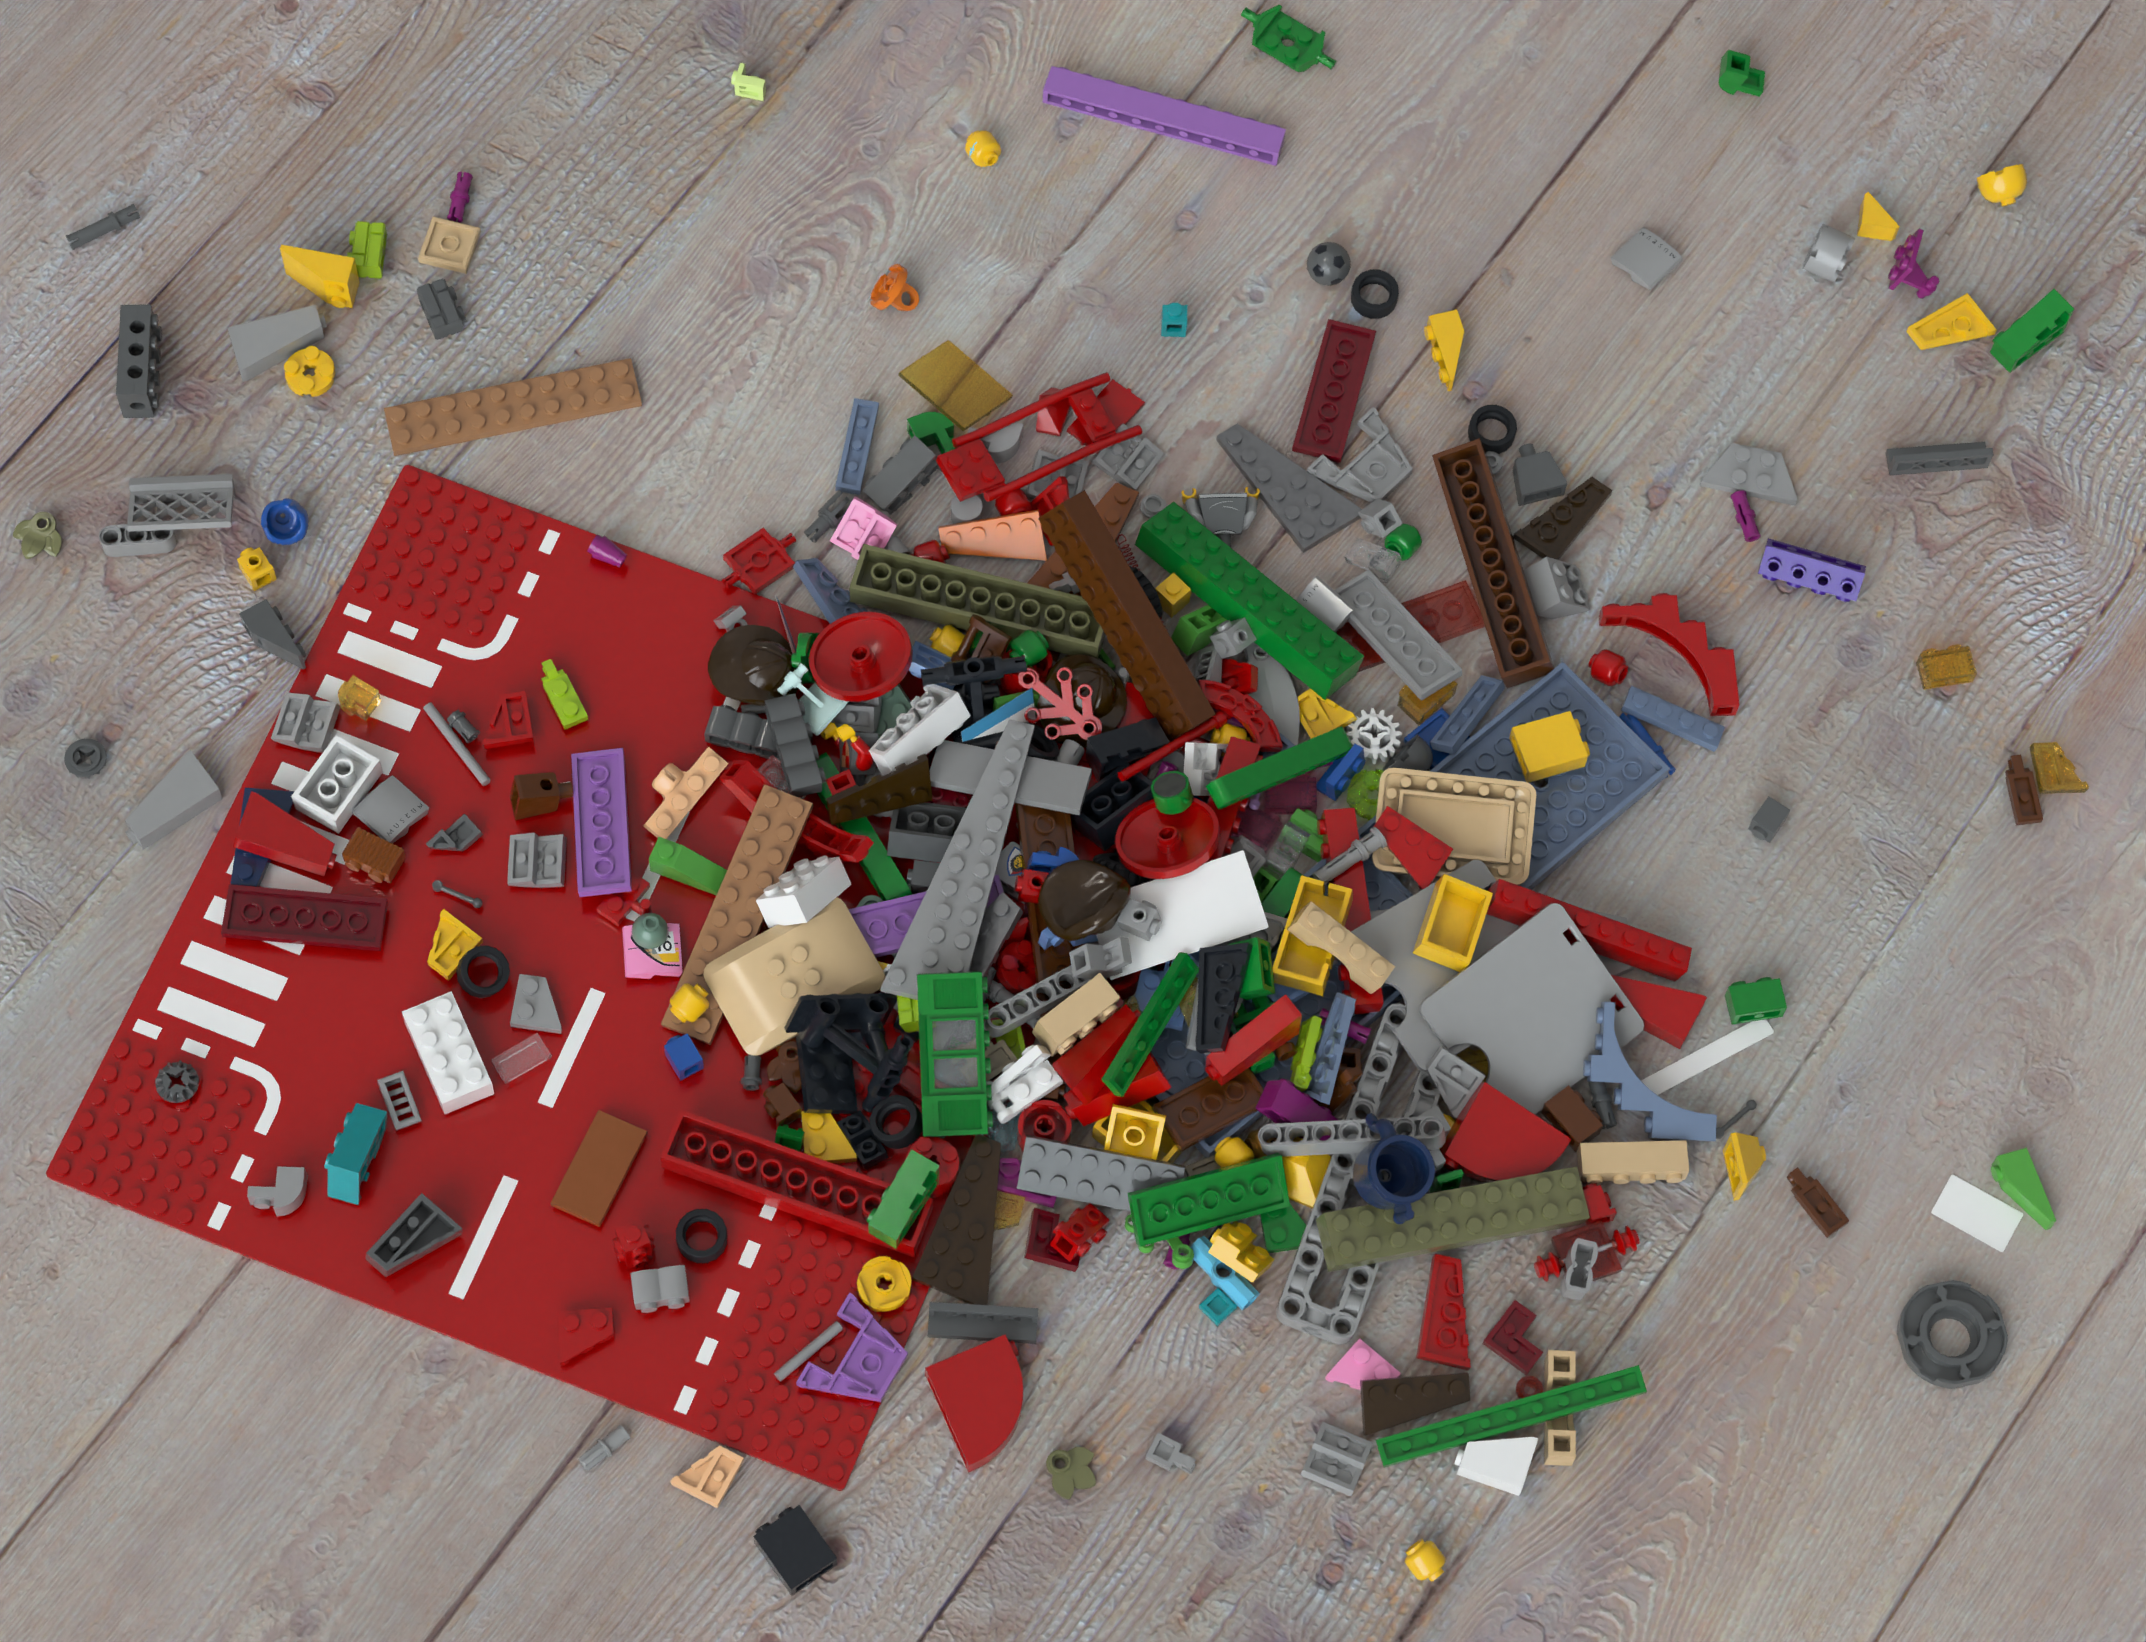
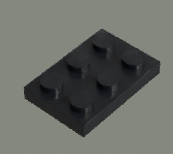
(826, 1079)

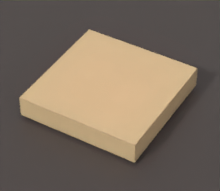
(449, 245)

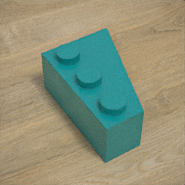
(354, 1152)

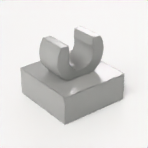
(730, 618)

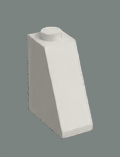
(1497, 1462)

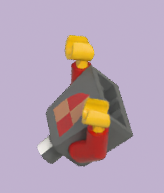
(853, 750)

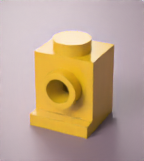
(256, 568)

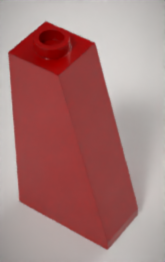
(281, 837)
(1664, 1010)
(1255, 1041)
(1091, 1057)
(1146, 1084)

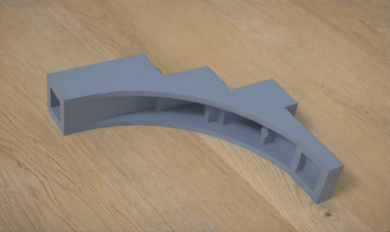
(1664, 1118)

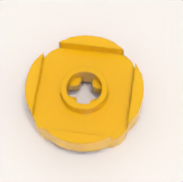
(309, 358)
(890, 1270)

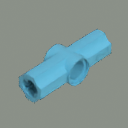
(1234, 1285)

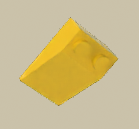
(324, 274)

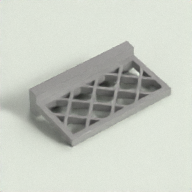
(180, 491)

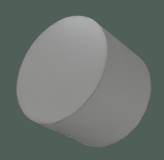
(966, 510)

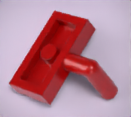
(618, 905)

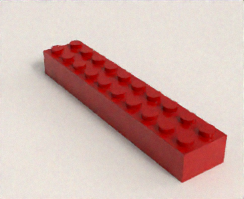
(781, 1178)

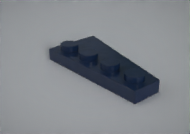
(249, 867)

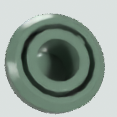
(650, 930)

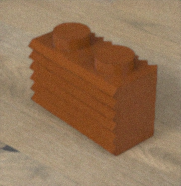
(373, 856)

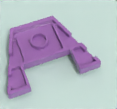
(868, 1364)

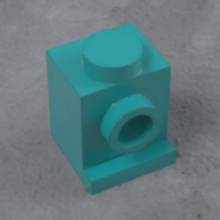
(1174, 315)

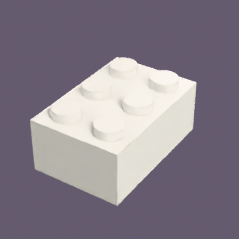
(337, 784)
(803, 891)

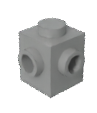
(1379, 518)
(1232, 637)
(1140, 919)

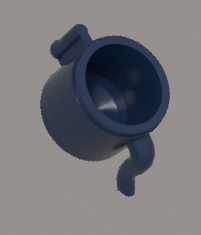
(1408, 1169)

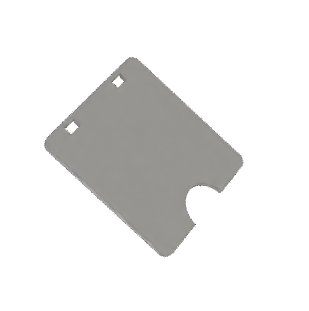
(1394, 938)
(1531, 1008)

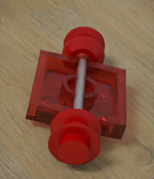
(1607, 1260)

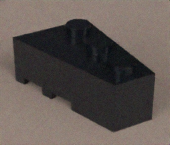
(1122, 745)

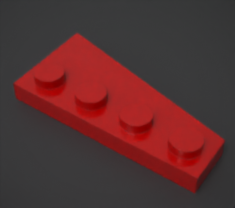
(1443, 1321)

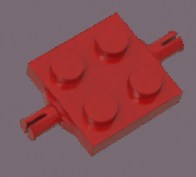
(759, 560)

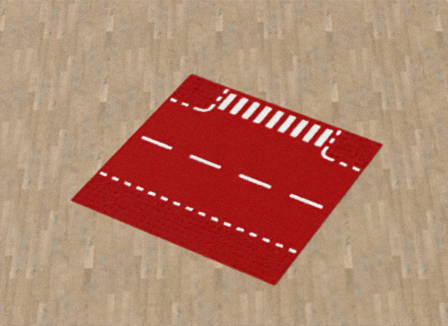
(452, 611)

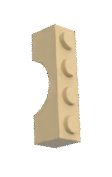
(1321, 930)
(1560, 1432)

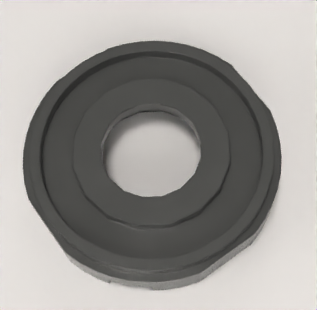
(1972, 1309)

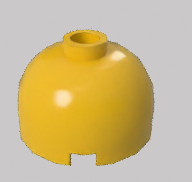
(2003, 185)

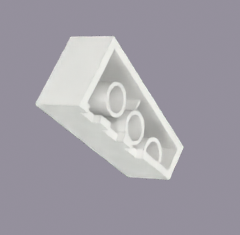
(920, 729)

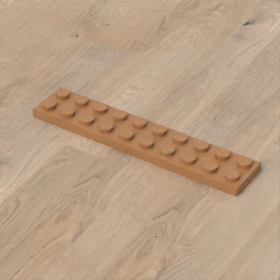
(512, 407)
(735, 915)

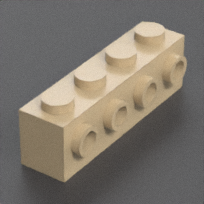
(1633, 1161)

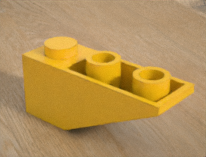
(1446, 337)

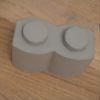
(1579, 1274)
(660, 1288)

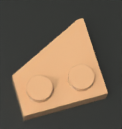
(711, 1476)

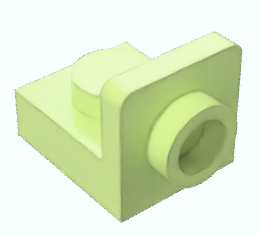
(748, 86)

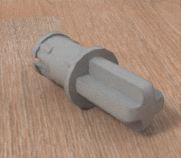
(604, 1448)

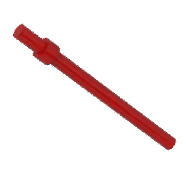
(1215, 721)

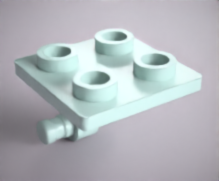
(819, 707)

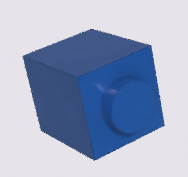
(683, 1056)

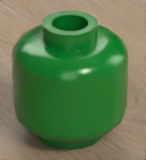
(1404, 540)
(1031, 645)

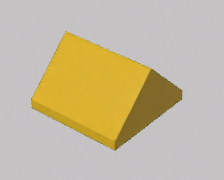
(1134, 1132)

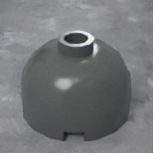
(1414, 755)

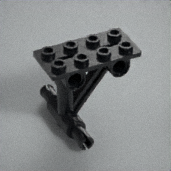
(976, 694)
(852, 1024)

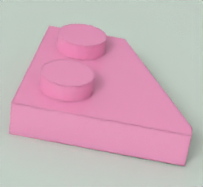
(1361, 1364)

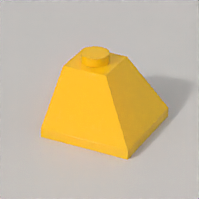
(1743, 1161)
(1304, 1176)

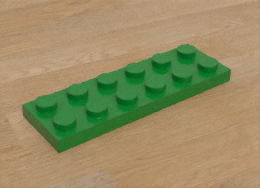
(1208, 1199)

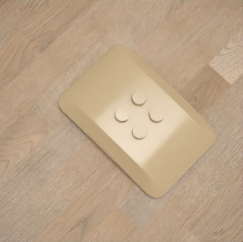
(1471, 814)
(770, 973)

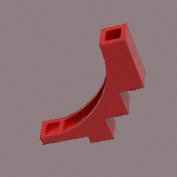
(1661, 619)
(817, 834)

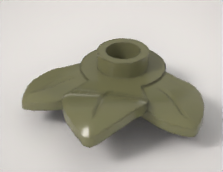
(35, 538)
(1074, 1473)

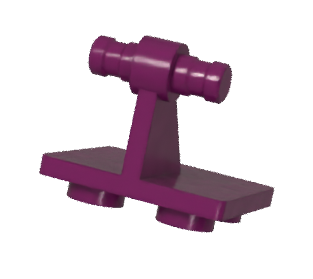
(1908, 270)

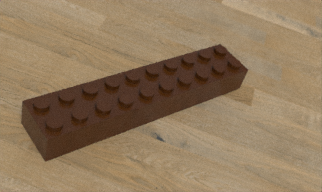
(1493, 563)
(1126, 615)

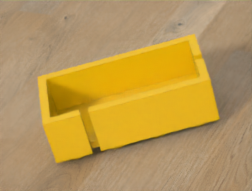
(1304, 965)

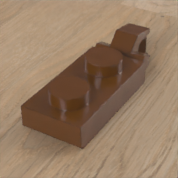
(2022, 792)
(1343, 1089)
(1817, 1203)

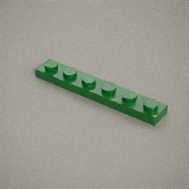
(1150, 1024)

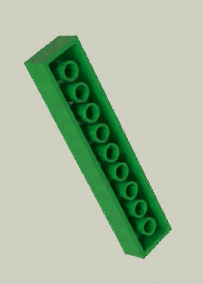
(1241, 591)

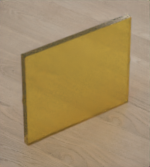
(955, 385)

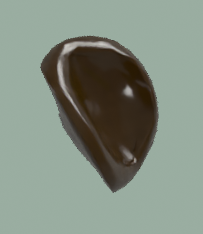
(751, 664)
(1108, 695)
(1082, 899)

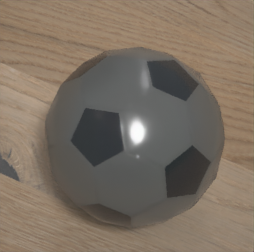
(1328, 263)

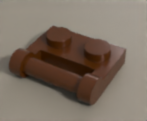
(992, 642)

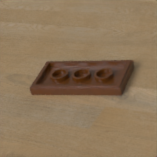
(1208, 1108)

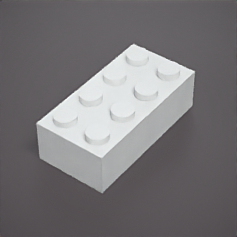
(448, 1052)

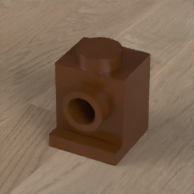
(781, 1105)

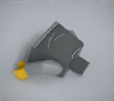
(1223, 512)

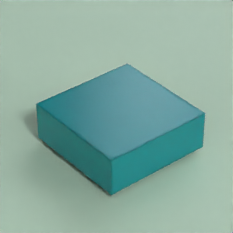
(1217, 1306)

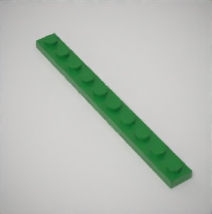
(1511, 1416)

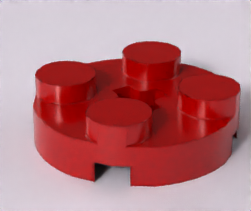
(1007, 966)

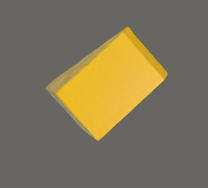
(1875, 221)

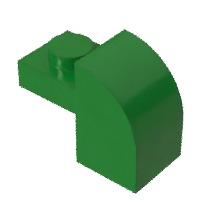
(1737, 74)
(932, 429)

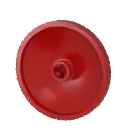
(860, 656)
(1167, 844)

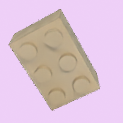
(1076, 1015)

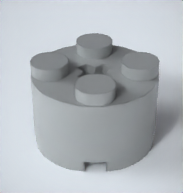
(1828, 253)

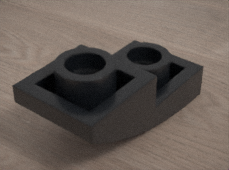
(861, 1138)

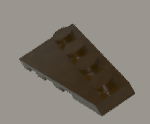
(1564, 521)
(896, 790)
(1403, 1399)

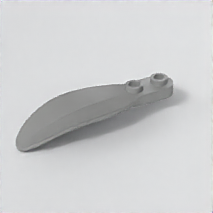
(1275, 692)

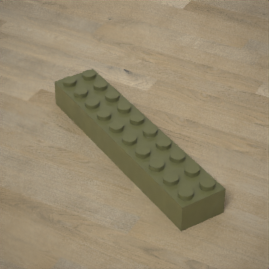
(954, 594)
(1454, 1219)

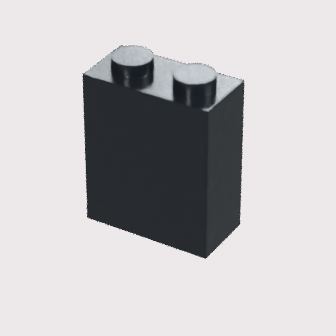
(794, 1549)

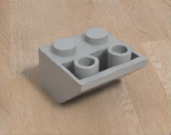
(1556, 588)

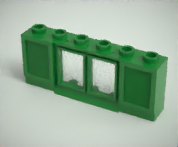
(954, 1053)

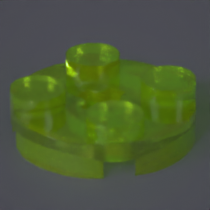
(1357, 793)

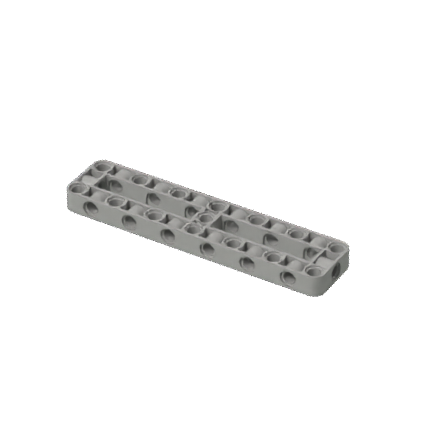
(1352, 1297)

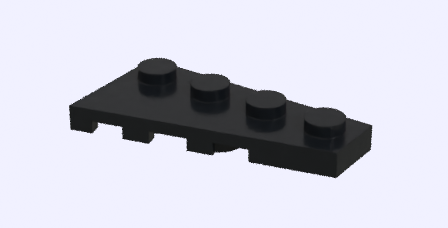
(1219, 989)

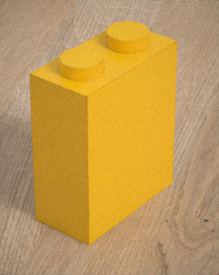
(1549, 746)

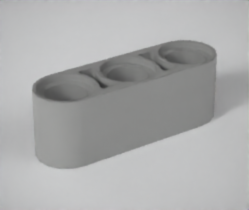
(127, 547)

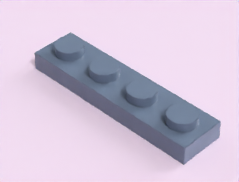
(857, 446)
(1467, 714)
(1672, 718)

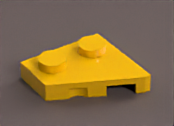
(1321, 715)
(450, 944)

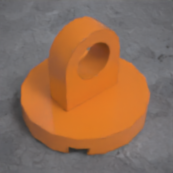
(890, 289)

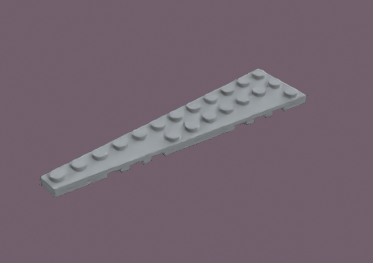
(954, 906)

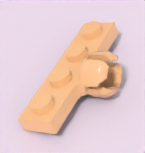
(682, 791)

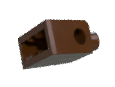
(537, 794)

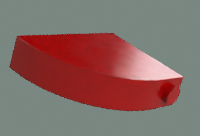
(1500, 1139)
(979, 1398)

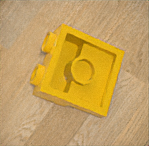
(1235, 1248)

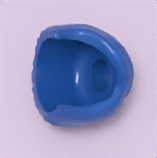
(284, 529)

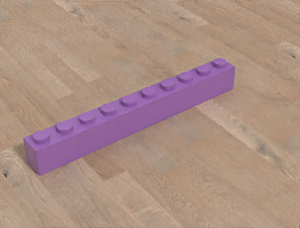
(1164, 115)

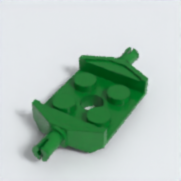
(1276, 26)

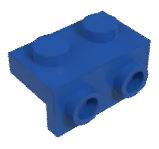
(1340, 773)

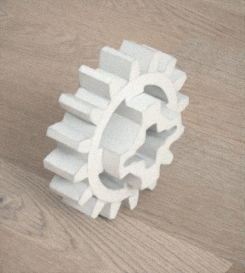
(1384, 732)

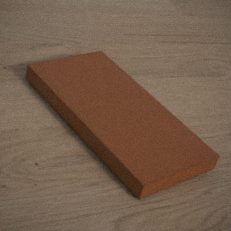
(599, 1168)

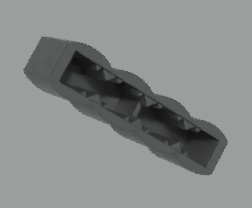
(741, 732)
(793, 745)

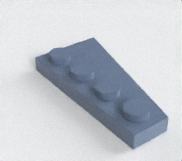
(823, 587)
(1330, 1048)

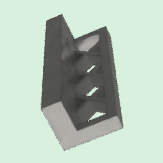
(1938, 458)
(982, 1322)

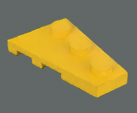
(1951, 324)

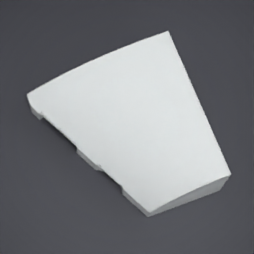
(1202, 764)

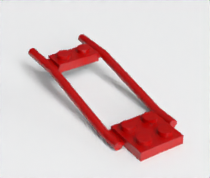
(974, 472)

